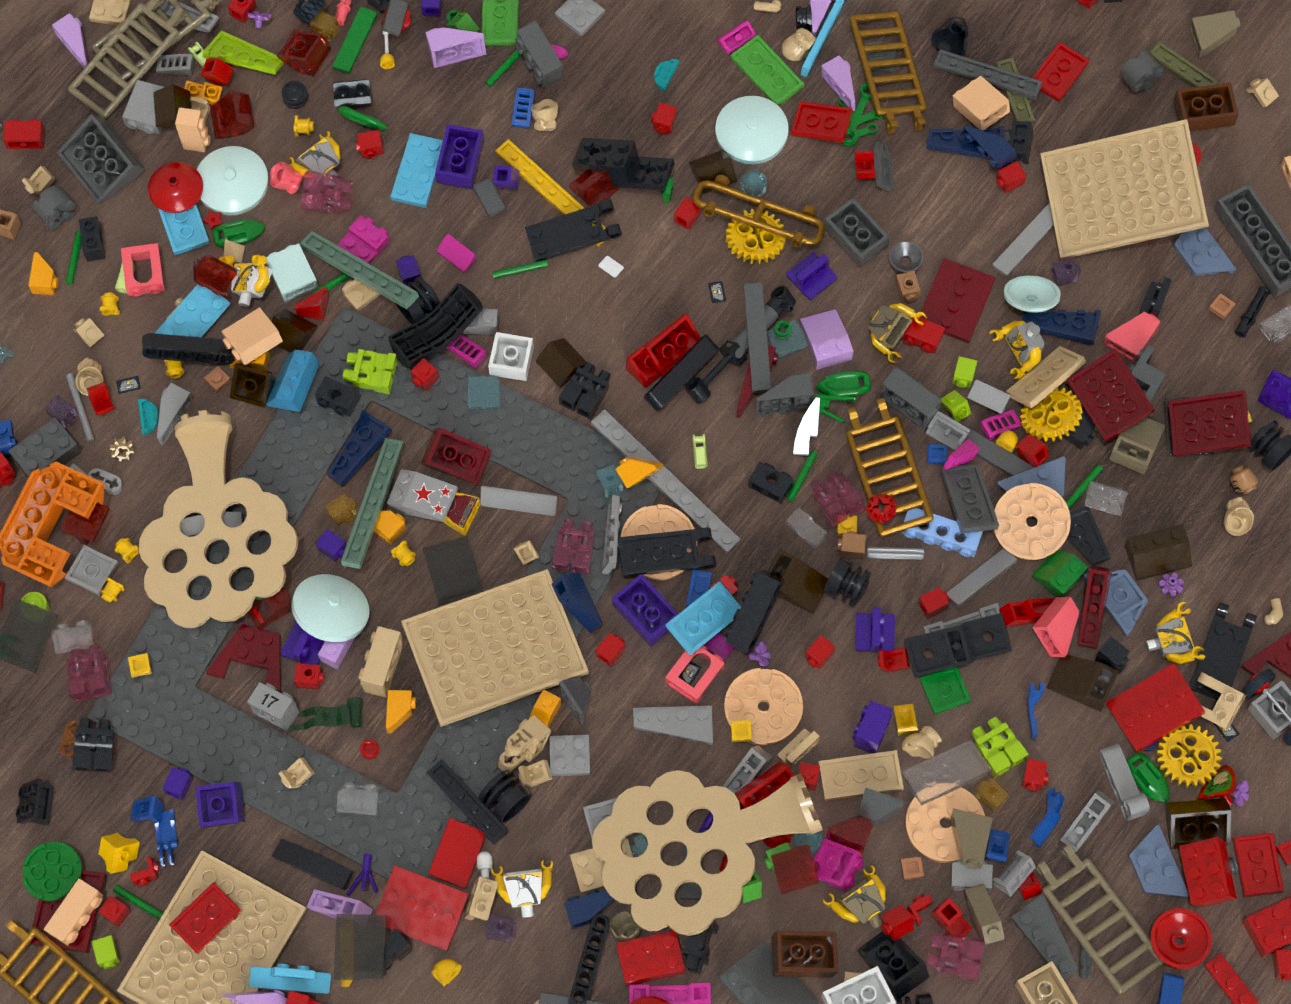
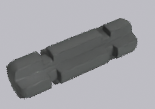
(1084, 963)

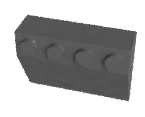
(100, 159)
(753, 981)

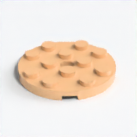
(1051, 516)
(657, 520)
(778, 692)
(924, 825)

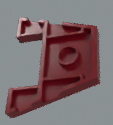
(254, 648)
(1276, 654)

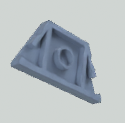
(1202, 253)
(1048, 474)
(1124, 600)
(1157, 867)

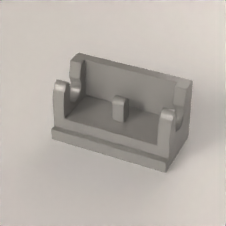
(989, 397)
(947, 431)
(1015, 874)

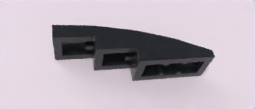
(312, 864)

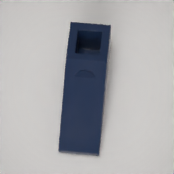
(994, 147)
(576, 599)
(581, 910)

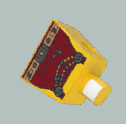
(462, 512)

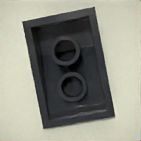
(897, 963)

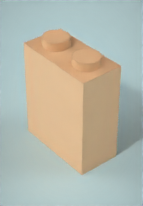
(981, 103)
(251, 336)

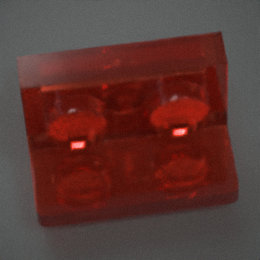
(593, 187)
(213, 274)
(83, 528)
(795, 869)

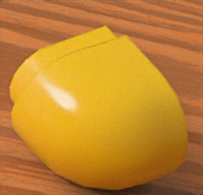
(1007, 440)
(446, 971)

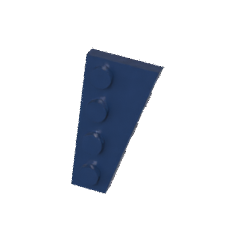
(955, 142)
(1075, 326)
(363, 441)

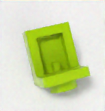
(956, 405)

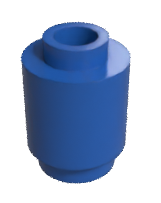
(6, 444)

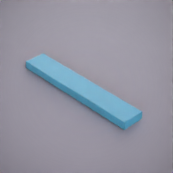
(822, 37)

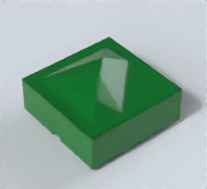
(667, 193)

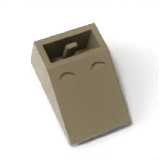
(1137, 445)

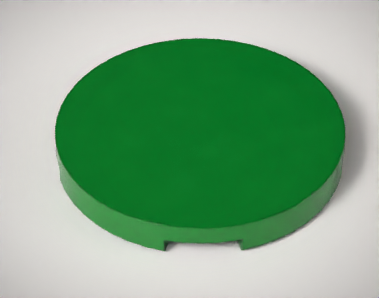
(51, 871)

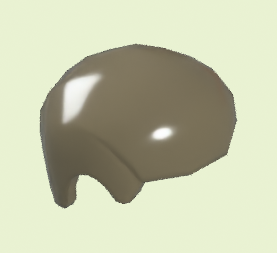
(624, 927)

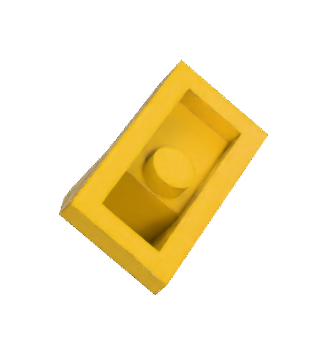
(905, 719)

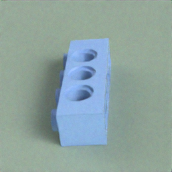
(947, 542)

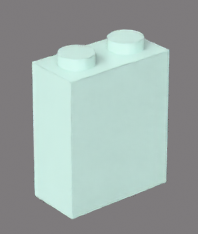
(291, 272)

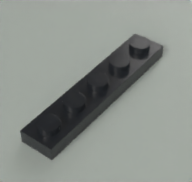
(467, 802)

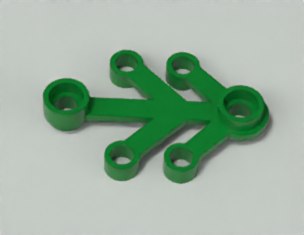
(857, 119)

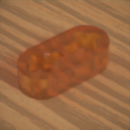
(67, 739)

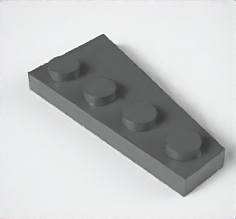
(1045, 936)

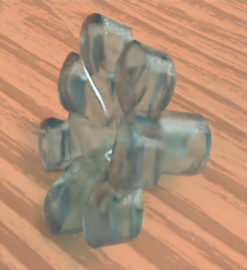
(5, 352)

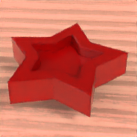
(213, 219)

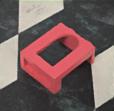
(138, 253)
(694, 694)

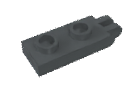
(883, 167)

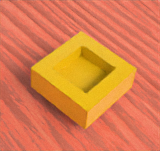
(847, 525)
(139, 665)
(741, 731)

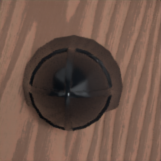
(951, 36)

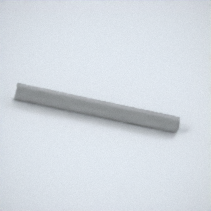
(80, 408)

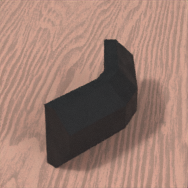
(437, 328)

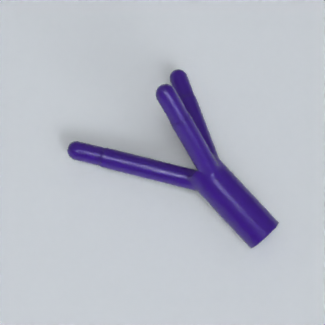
(364, 873)

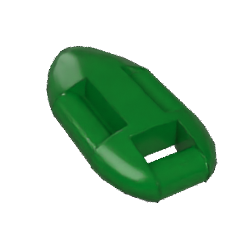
(361, 118)
(238, 231)
(845, 383)
(1149, 778)

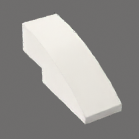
(807, 429)

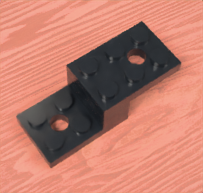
(623, 164)
(958, 644)

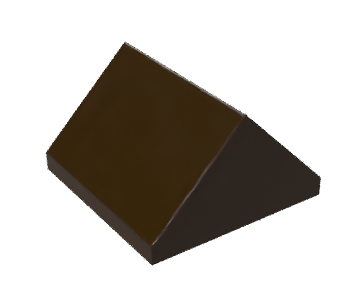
(167, 103)
(711, 166)
(293, 330)
(560, 361)
(251, 384)

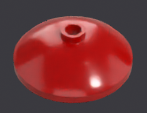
(175, 196)
(1182, 925)

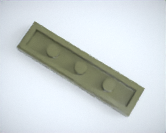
(1181, 67)
(1018, 104)

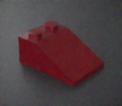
(455, 456)

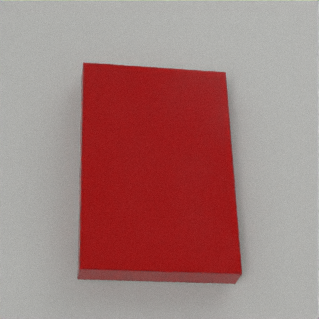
(1060, 71)
(821, 122)
(456, 853)
(1258, 865)
(205, 918)

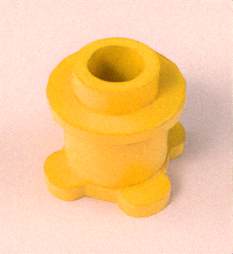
(303, 126)
(109, 304)
(174, 368)
(126, 549)
(403, 554)
(111, 590)

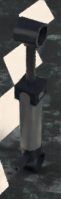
(735, 350)

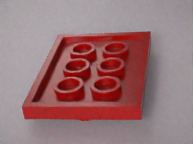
(1155, 707)
(422, 907)

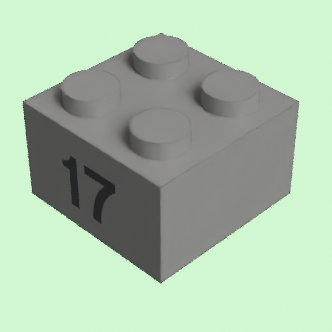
(273, 706)

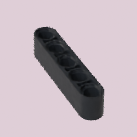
(186, 349)
(681, 372)
(592, 953)

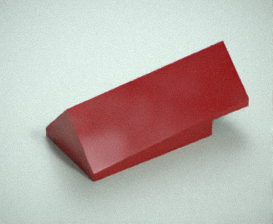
(662, 351)

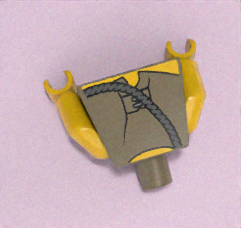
(889, 325)
(861, 901)

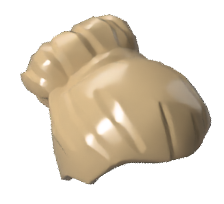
(798, 45)
(545, 115)
(88, 375)
(1238, 517)
(922, 743)

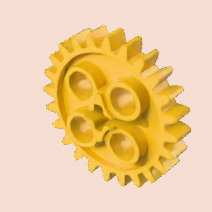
(740, 240)
(1052, 415)
(1202, 745)

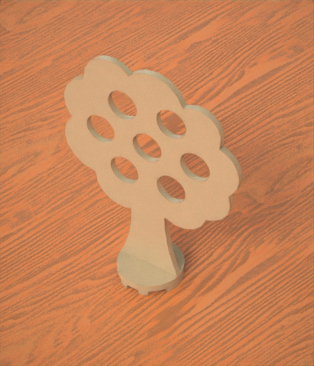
(205, 446)
(781, 813)

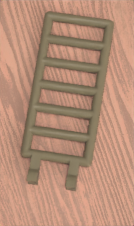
(177, 17)
(191, 24)
(1053, 883)

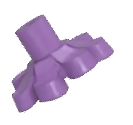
(259, 18)
(1171, 585)
(761, 654)
(1240, 793)

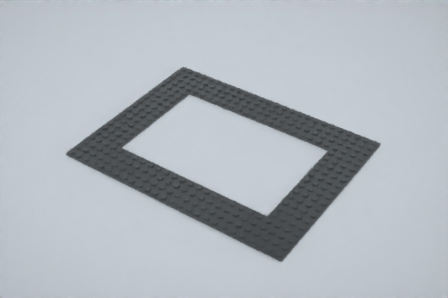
(225, 745)

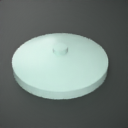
(751, 129)
(233, 180)
(330, 608)

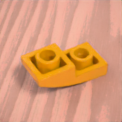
(207, 91)

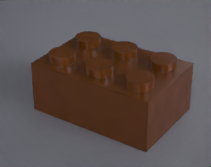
(1206, 106)
(804, 954)

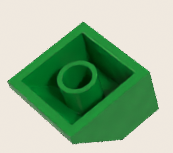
(1060, 573)

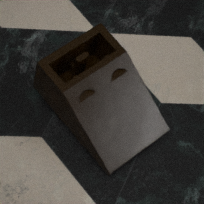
(802, 583)
(1083, 680)

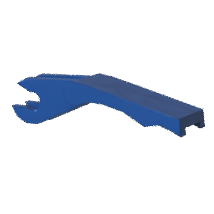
(1033, 698)
(1044, 828)
(166, 836)

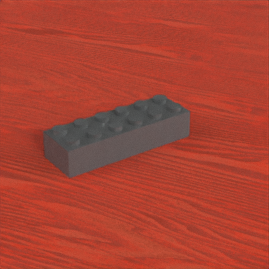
(1257, 237)

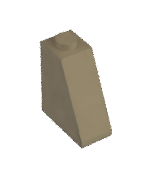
(1213, 30)
(971, 836)
(983, 914)

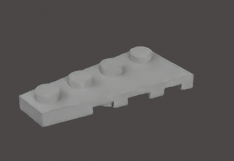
(611, 535)
(680, 721)

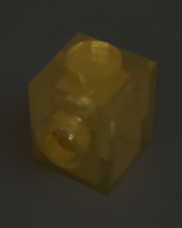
(325, 25)
(341, 509)
(991, 794)

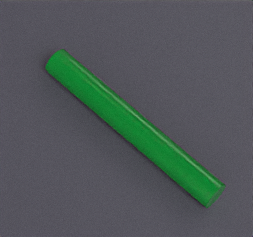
(509, 61)
(73, 259)
(519, 269)
(334, 282)
(802, 475)
(1083, 486)
(138, 902)

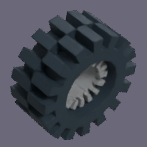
(307, 9)

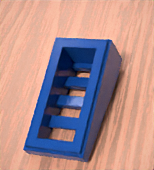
(523, 96)

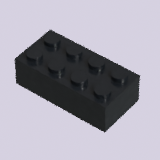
(754, 611)

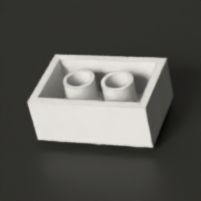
(863, 989)

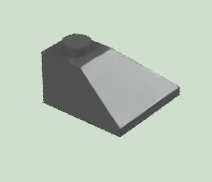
(577, 697)
(879, 806)

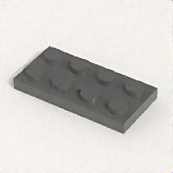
(969, 498)

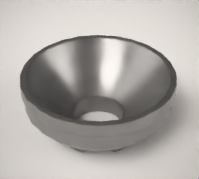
(906, 250)

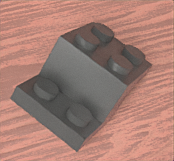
(1147, 376)

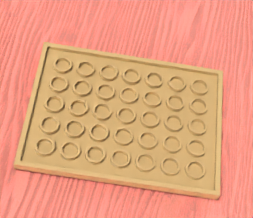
(1124, 189)
(494, 647)
(174, 974)

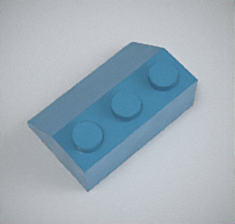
(293, 381)

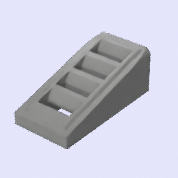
(179, 70)

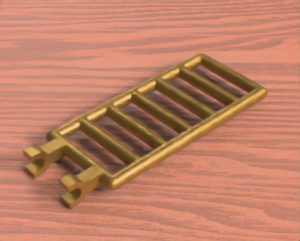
(888, 112)
(905, 452)
(27, 937)

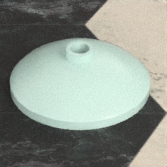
(1032, 294)

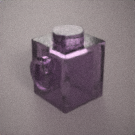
(1065, 271)
(61, 411)
(500, 929)

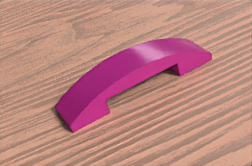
(674, 994)

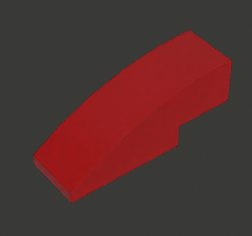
(1025, 612)

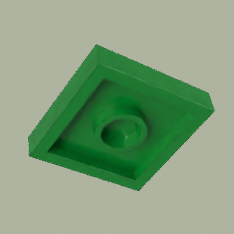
(945, 690)

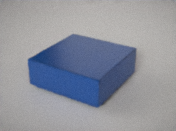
(937, 454)

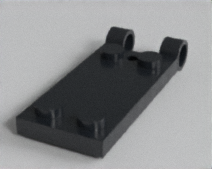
(571, 231)
(663, 552)
(1222, 651)

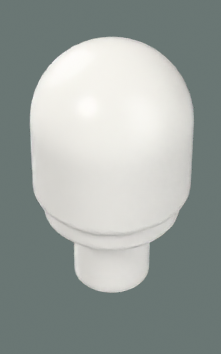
(484, 863)

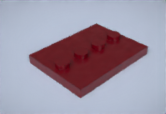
(957, 299)
(1111, 395)
(1209, 423)
(46, 910)

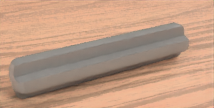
(895, 553)

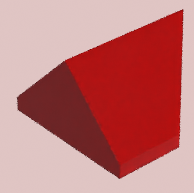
(314, 305)

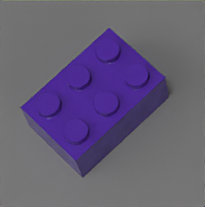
(459, 156)
(644, 609)

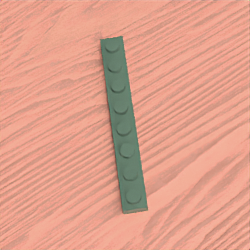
(359, 270)
(372, 503)

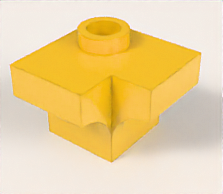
(118, 852)

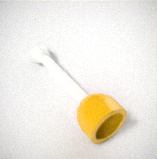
(387, 60)

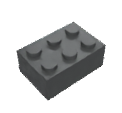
(538, 55)
(856, 232)
(910, 398)
(45, 446)

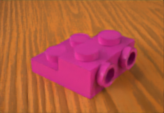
(365, 239)
(838, 864)

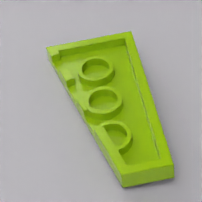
(241, 53)

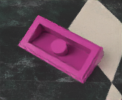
(736, 37)
(456, 253)

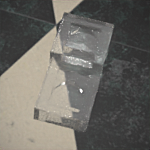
(806, 528)

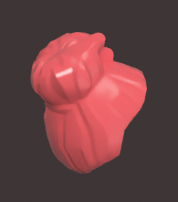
(285, 178)

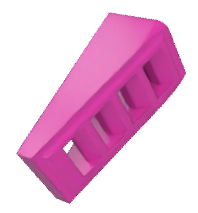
(473, 362)
(991, 435)
(962, 455)

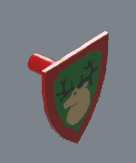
(1220, 785)

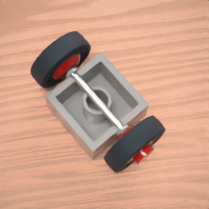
(1274, 705)

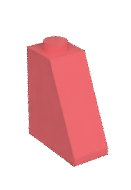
(1133, 335)
(1057, 626)

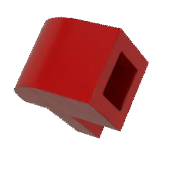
(949, 917)

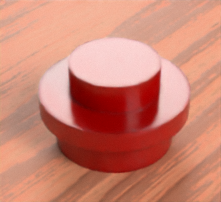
(369, 749)

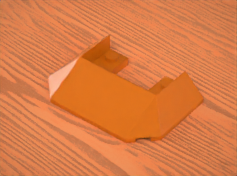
(36, 514)

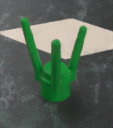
(825, 401)

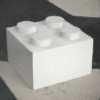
(511, 356)

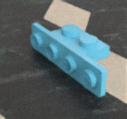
(290, 979)

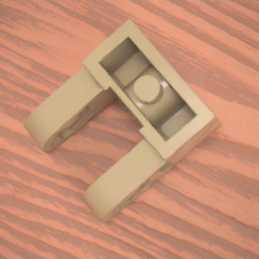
(1227, 704)
(524, 743)

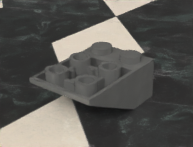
(789, 395)

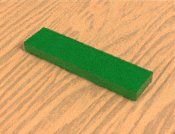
(355, 40)

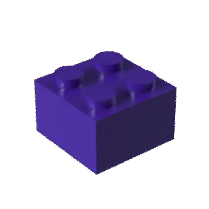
(874, 724)
(220, 804)

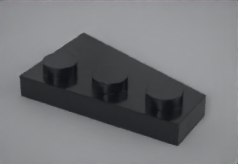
(1086, 536)

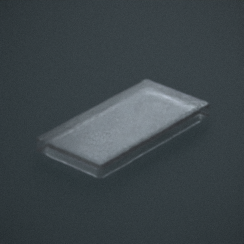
(946, 772)

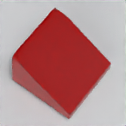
(1030, 887)

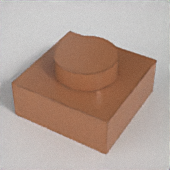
(1222, 306)
(217, 379)
(912, 868)

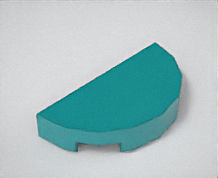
(665, 72)
(148, 416)

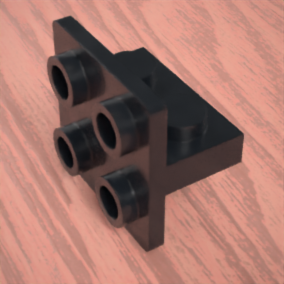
(34, 802)

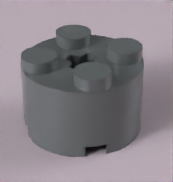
(1141, 72)
(54, 206)

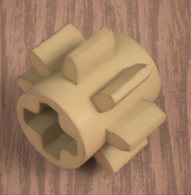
(121, 443)

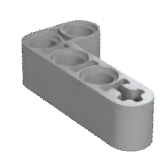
(1123, 784)

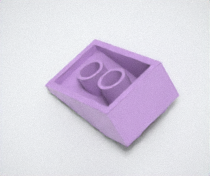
(454, 45)
(827, 339)

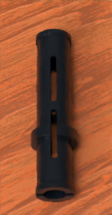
(1248, 318)

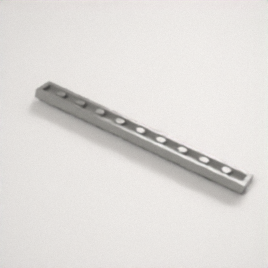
(667, 482)

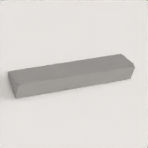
(518, 500)
(981, 578)

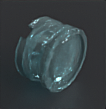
(812, 840)

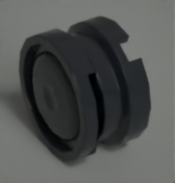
(804, 18)
(294, 94)

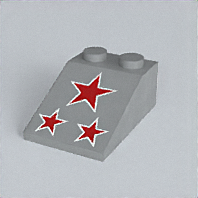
(421, 496)

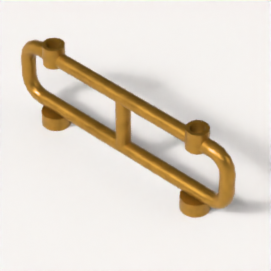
(721, 184)

